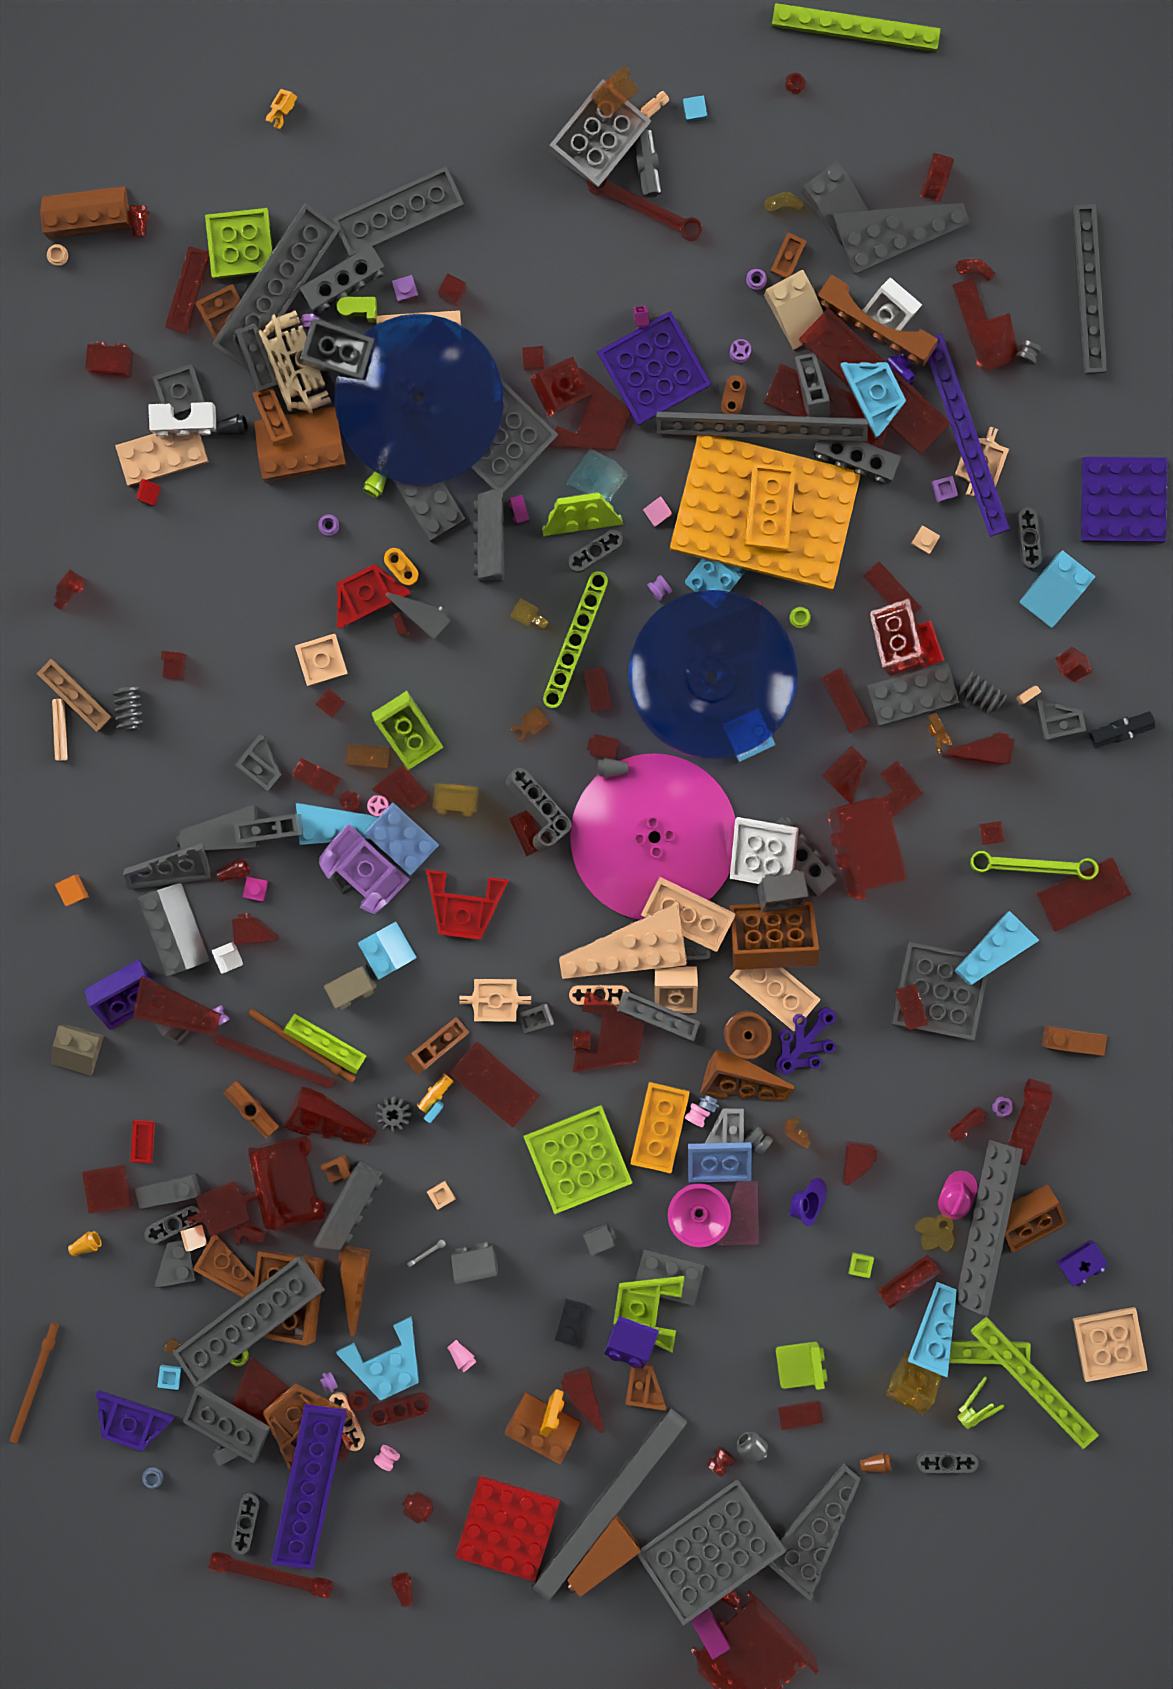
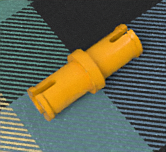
(435, 1093)

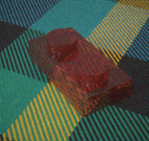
(597, 689)
(525, 831)
(972, 1119)
(800, 1415)

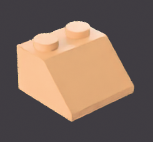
(677, 988)

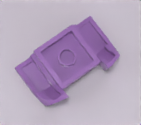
(362, 868)

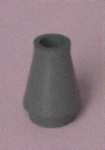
(611, 768)

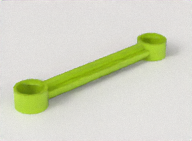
(1039, 866)

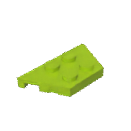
(581, 514)

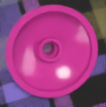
(700, 1230)

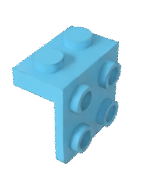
(713, 576)

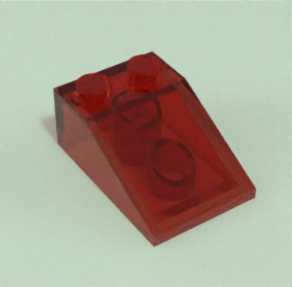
(899, 638)
(993, 750)

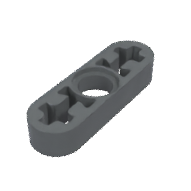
(1022, 544)
(611, 547)
(156, 1226)
(942, 1454)
(253, 1517)

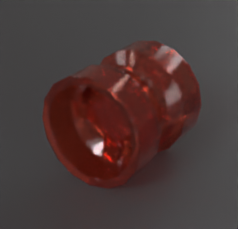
(720, 1461)

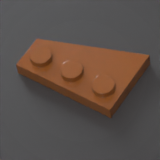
(224, 1268)

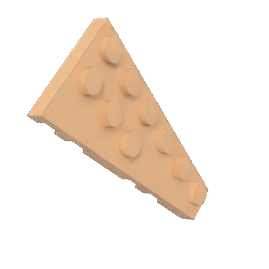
(638, 946)

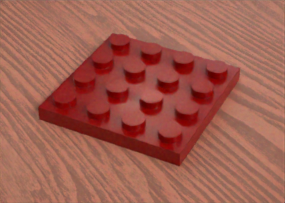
(507, 1528)

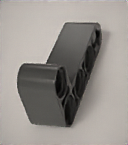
(535, 807)

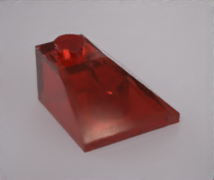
(994, 342)

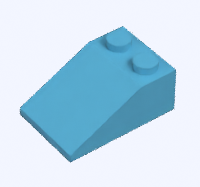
(1056, 589)

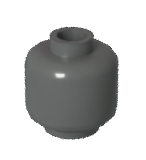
(752, 1447)

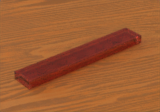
(275, 1061)

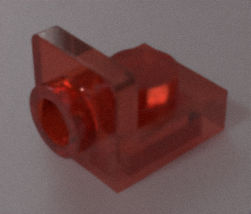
(253, 1234)

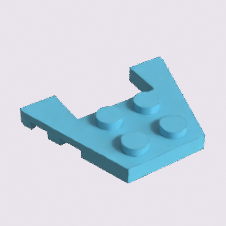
(388, 1371)

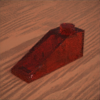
(582, 1394)

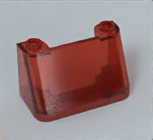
(284, 1183)

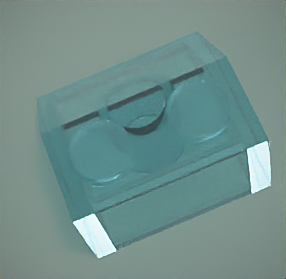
(597, 474)

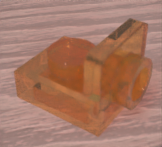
(798, 1136)

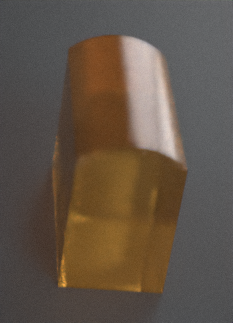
(171, 1345)

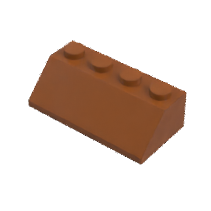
(85, 212)

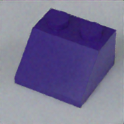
(630, 1342)

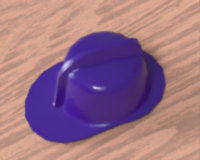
(808, 1203)

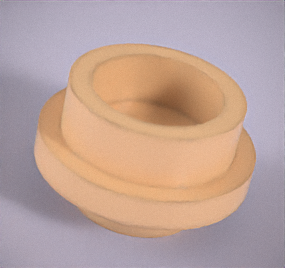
(57, 255)

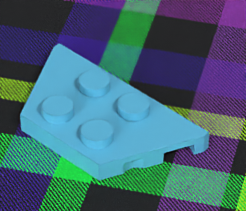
(875, 392)

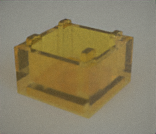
(456, 798)

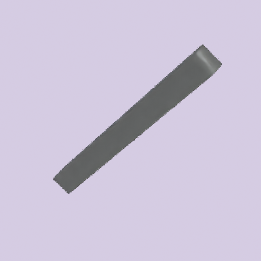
(608, 1504)

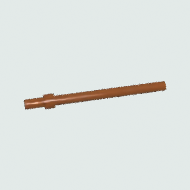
(334, 1067)
(47, 1344)

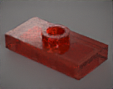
(911, 1006)

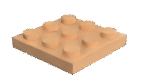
(1110, 1344)

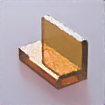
(614, 92)
(368, 756)

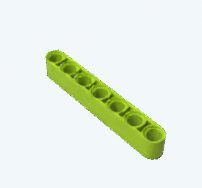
(582, 632)

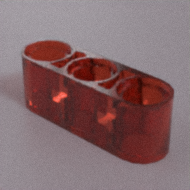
(393, 1416)

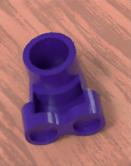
(901, 366)

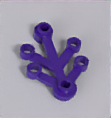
(803, 1043)

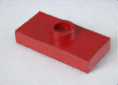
(142, 1141)

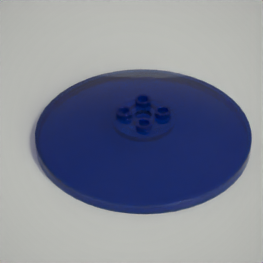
(444, 431)
(719, 635)

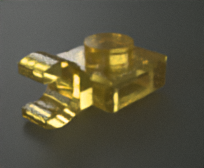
(527, 613)

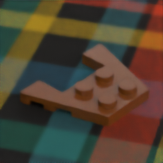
(286, 1414)

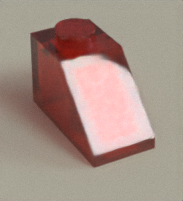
(251, 930)
(858, 1160)

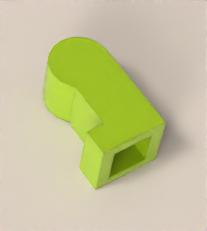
(358, 306)

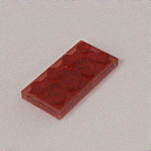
(1077, 898)
(494, 1084)

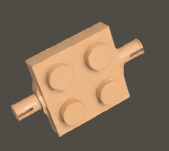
(994, 455)
(495, 999)

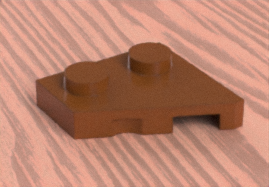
(218, 308)
(644, 1389)

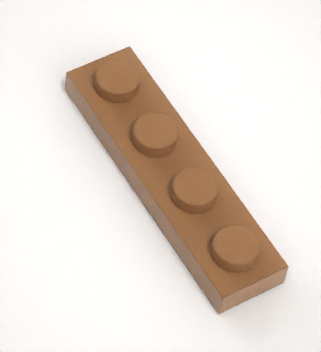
(74, 695)

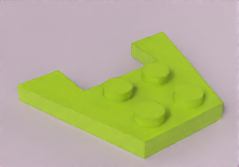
(640, 1303)

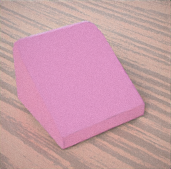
(657, 511)

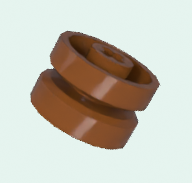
(736, 1028)

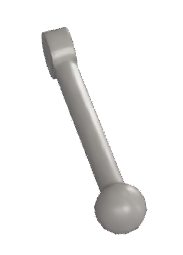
(440, 1244)

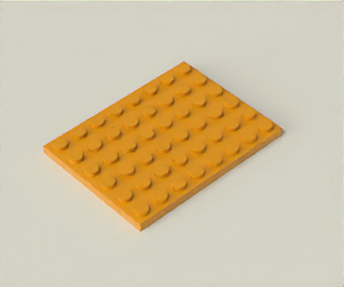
(716, 509)

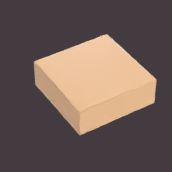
(1028, 694)
(441, 1195)
(193, 1238)

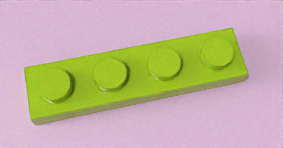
(324, 1043)
(976, 1353)

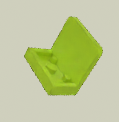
(801, 1365)

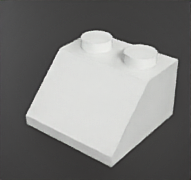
(892, 306)

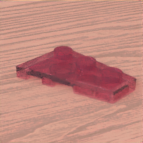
(744, 1215)

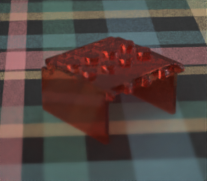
(866, 845)
(759, 1654)

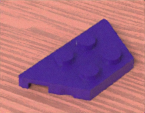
(129, 1421)

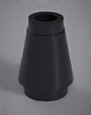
(232, 426)

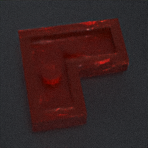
(903, 788)

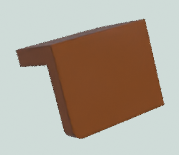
(337, 1168)

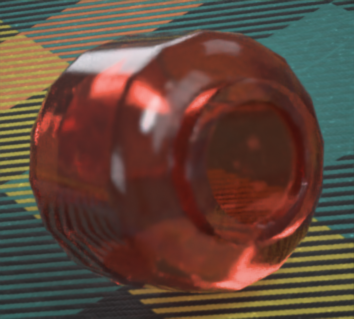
(418, 1507)

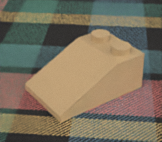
(794, 306)

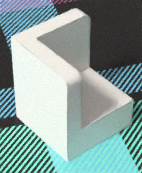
(227, 957)

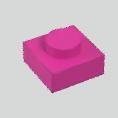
(255, 889)

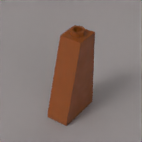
(605, 1556)

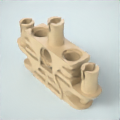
(283, 368)

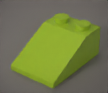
(407, 730)

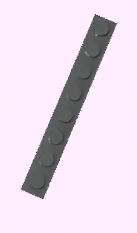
(1089, 289)

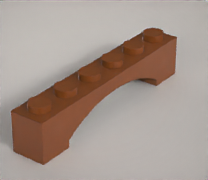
(915, 345)

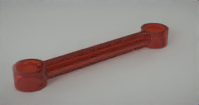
(648, 208)
(317, 1586)

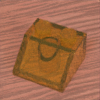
(913, 1385)

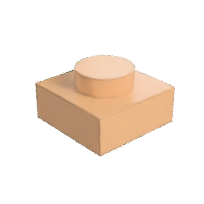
(925, 540)

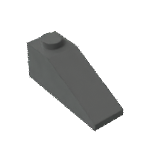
(812, 386)
(426, 616)
(268, 828)
(168, 1191)

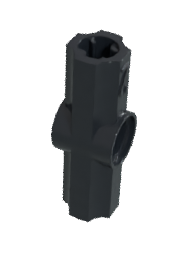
(1122, 729)

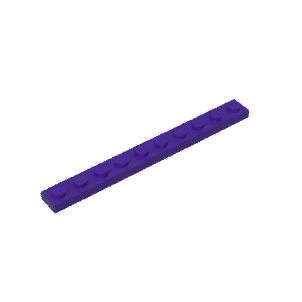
(967, 439)

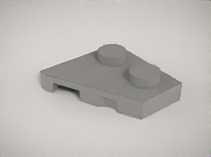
(728, 1127)

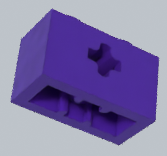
(1071, 1263)

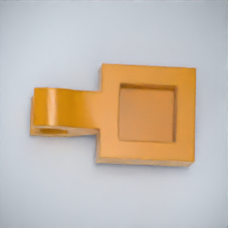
(281, 105)

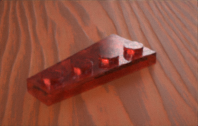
(167, 1007)

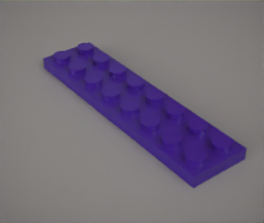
(308, 1486)

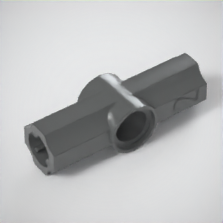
(647, 164)

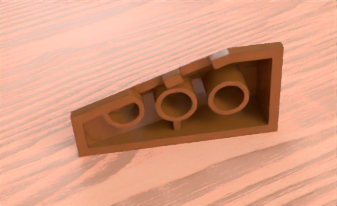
(735, 1076)
(353, 1272)

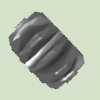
(390, 1107)

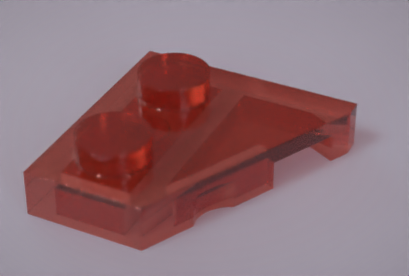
(67, 587)
(845, 773)
(402, 789)

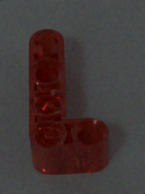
(1031, 1117)

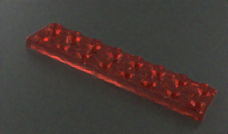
(836, 343)

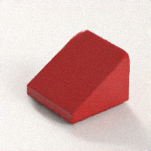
(147, 492)

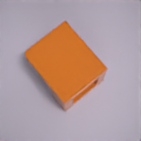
(71, 890)

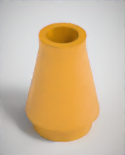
(87, 1243)

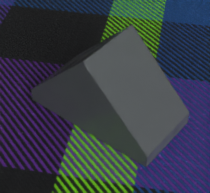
(535, 1018)

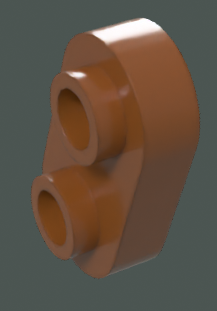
(733, 395)

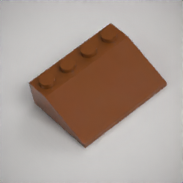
(314, 450)
(773, 937)
(302, 1325)

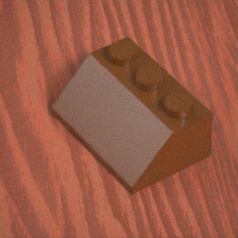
(1033, 1218)
(526, 1428)

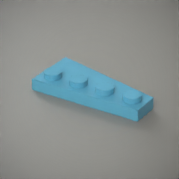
(324, 824)
(1000, 945)
(934, 1336)

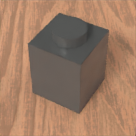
(599, 1238)

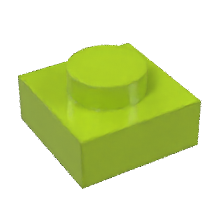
(861, 1265)

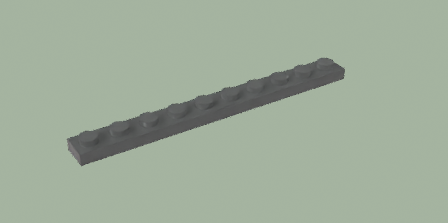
(762, 426)

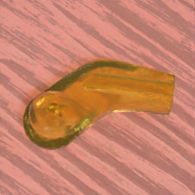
(783, 199)

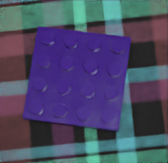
(654, 368)
(1124, 499)

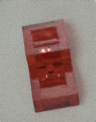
(316, 777)

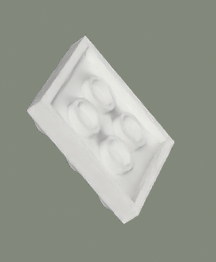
(762, 850)

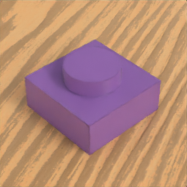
(405, 288)
(944, 489)

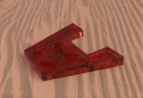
(601, 423)
(618, 1038)

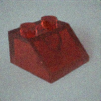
(560, 386)

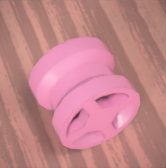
(375, 805)
(697, 1115)
(386, 1458)

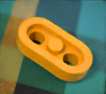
(401, 567)

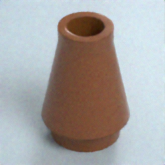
(876, 1464)

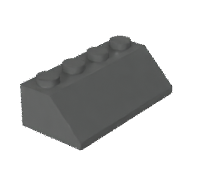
(173, 929)

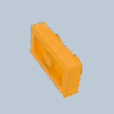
(550, 1419)

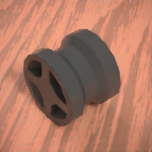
(1028, 352)

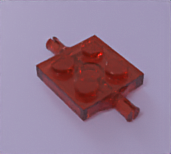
(222, 1208)

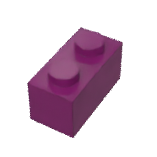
(641, 316)
(520, 513)

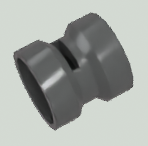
(758, 1140)

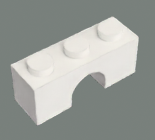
(201, 420)

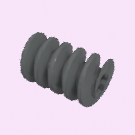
(982, 693)
(128, 708)

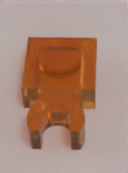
(533, 722)

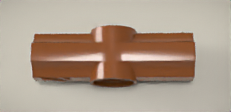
(241, 1098)

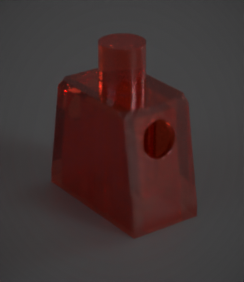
(936, 175)

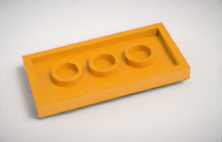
(770, 507)
(660, 1127)

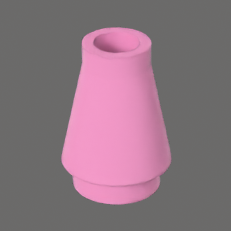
(461, 1356)

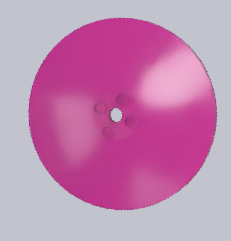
(659, 796)

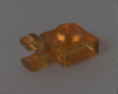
(937, 729)

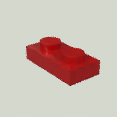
(931, 642)

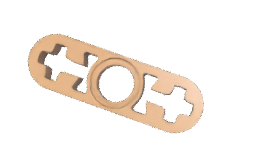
(594, 987)
(358, 1432)

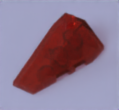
(318, 1114)

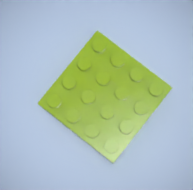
(577, 1159)

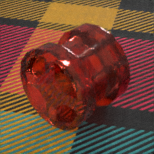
(581, 1040)

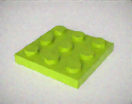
(238, 242)

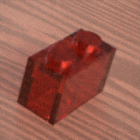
(109, 360)

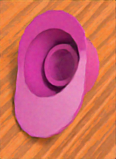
(958, 1194)

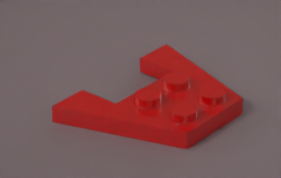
(463, 914)

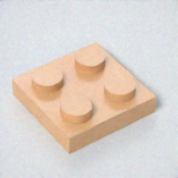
(321, 659)

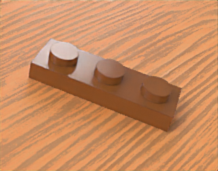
(273, 416)

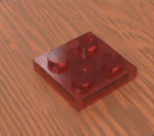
(106, 1188)

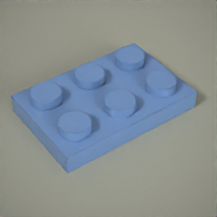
(401, 838)
(719, 1162)

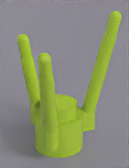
(970, 1417)

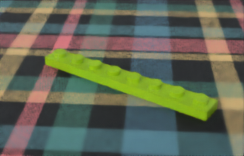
(856, 27)
(1034, 1382)

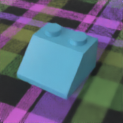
(387, 950)

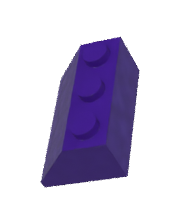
(116, 995)

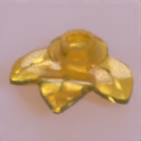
(933, 1234)

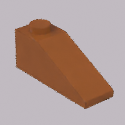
(1074, 1040)
(436, 1045)

